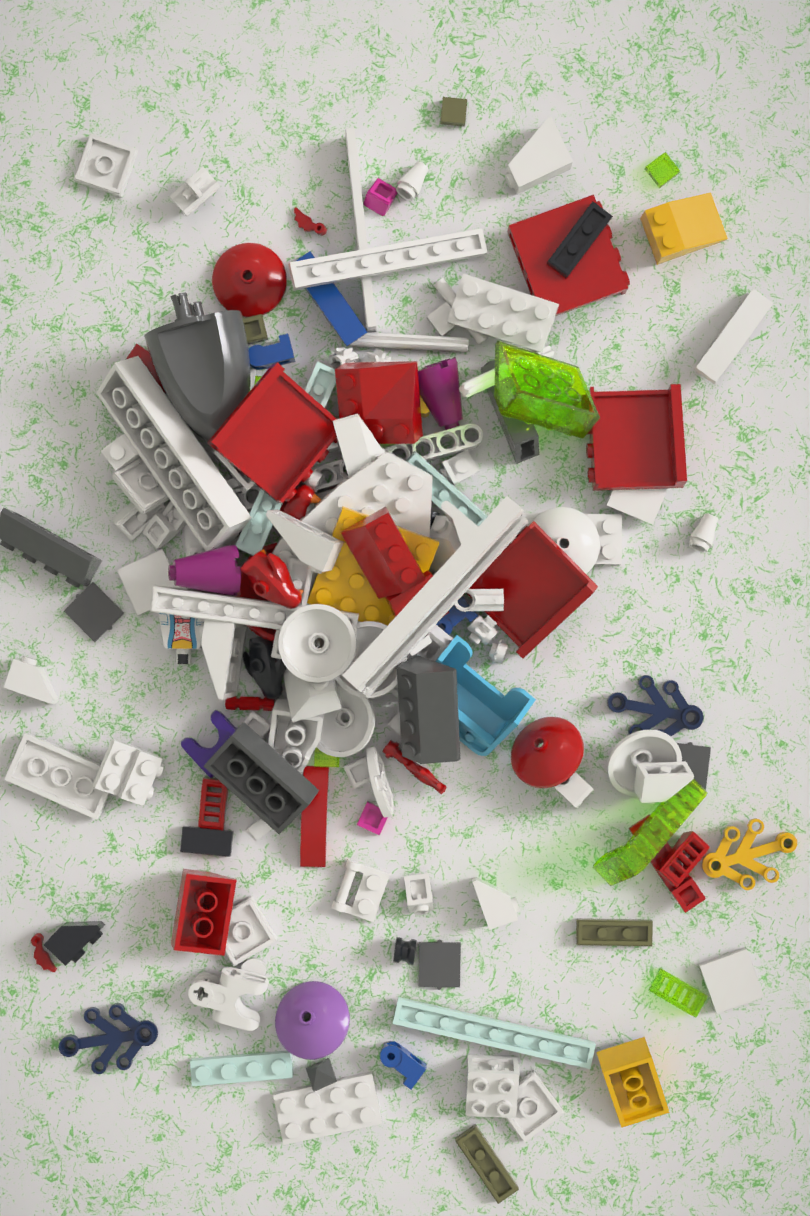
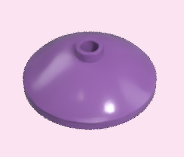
(323, 1031)

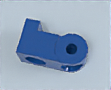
(265, 356)
(455, 616)
(396, 1056)

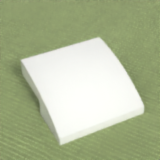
(638, 502)

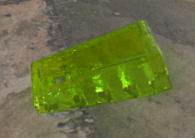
(697, 1003)

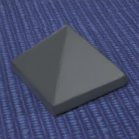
(321, 1074)

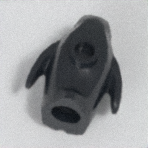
(263, 668)

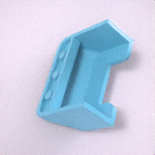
(483, 711)

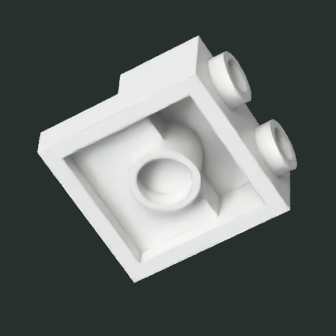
(128, 772)

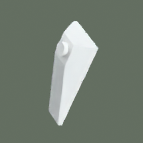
(356, 443)
(294, 739)

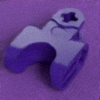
(203, 754)

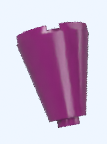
(441, 392)
(208, 571)

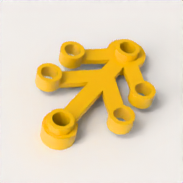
(744, 855)

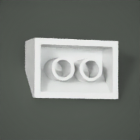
(311, 698)

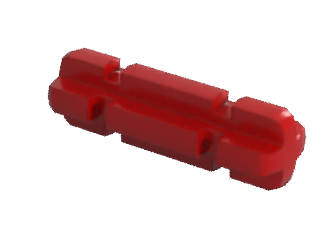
(249, 703)

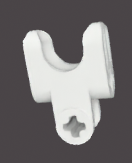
(224, 993)

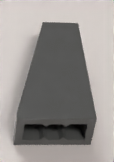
(520, 436)

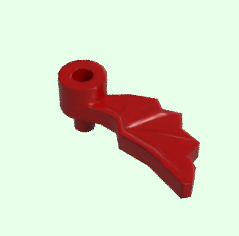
(307, 224)
(41, 956)

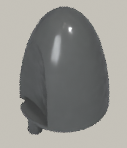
(202, 363)

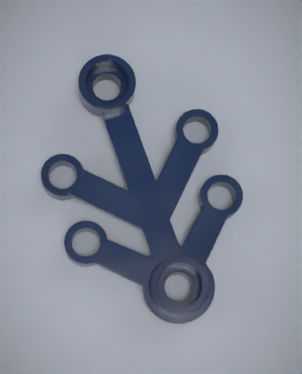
(660, 710)
(112, 1038)

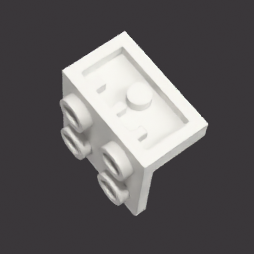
(492, 1086)

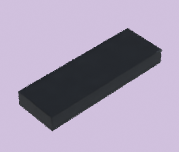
(579, 239)

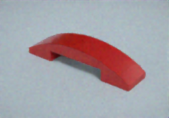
(315, 820)
(687, 893)

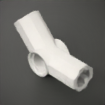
(484, 600)

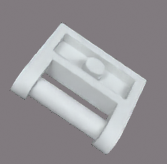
(368, 893)

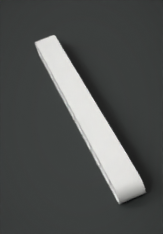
(432, 441)

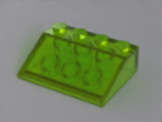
(542, 391)

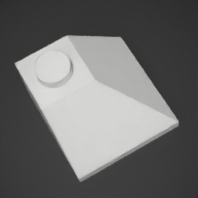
(448, 540)

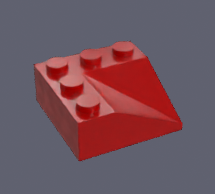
(383, 397)

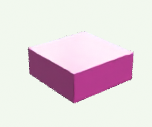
(372, 818)

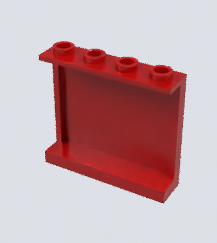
(593, 278)
(276, 434)
(637, 440)
(538, 587)

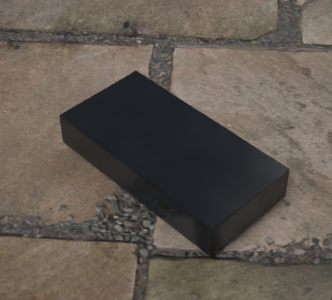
(206, 841)

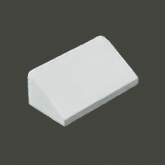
(132, 522)

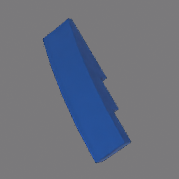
(336, 310)

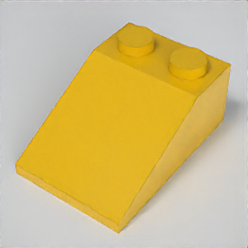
(682, 227)
(632, 1082)

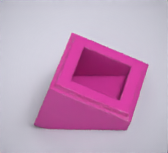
(380, 197)

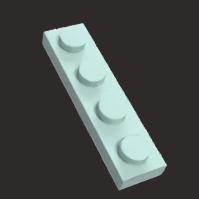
(445, 491)
(241, 1068)

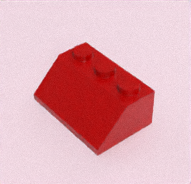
(383, 554)
(203, 912)

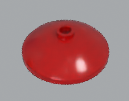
(250, 296)
(552, 761)

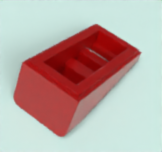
(206, 783)
(692, 845)

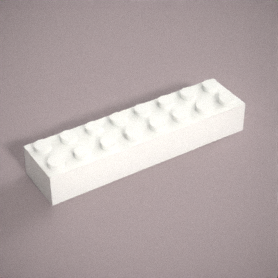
(173, 454)

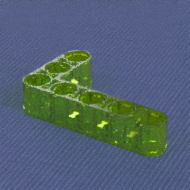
(651, 836)

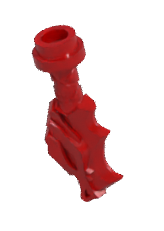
(419, 772)

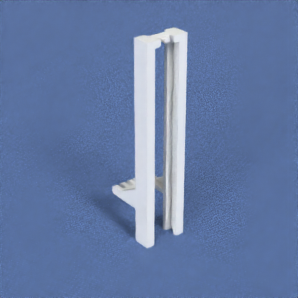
(477, 552)

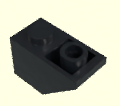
(71, 938)

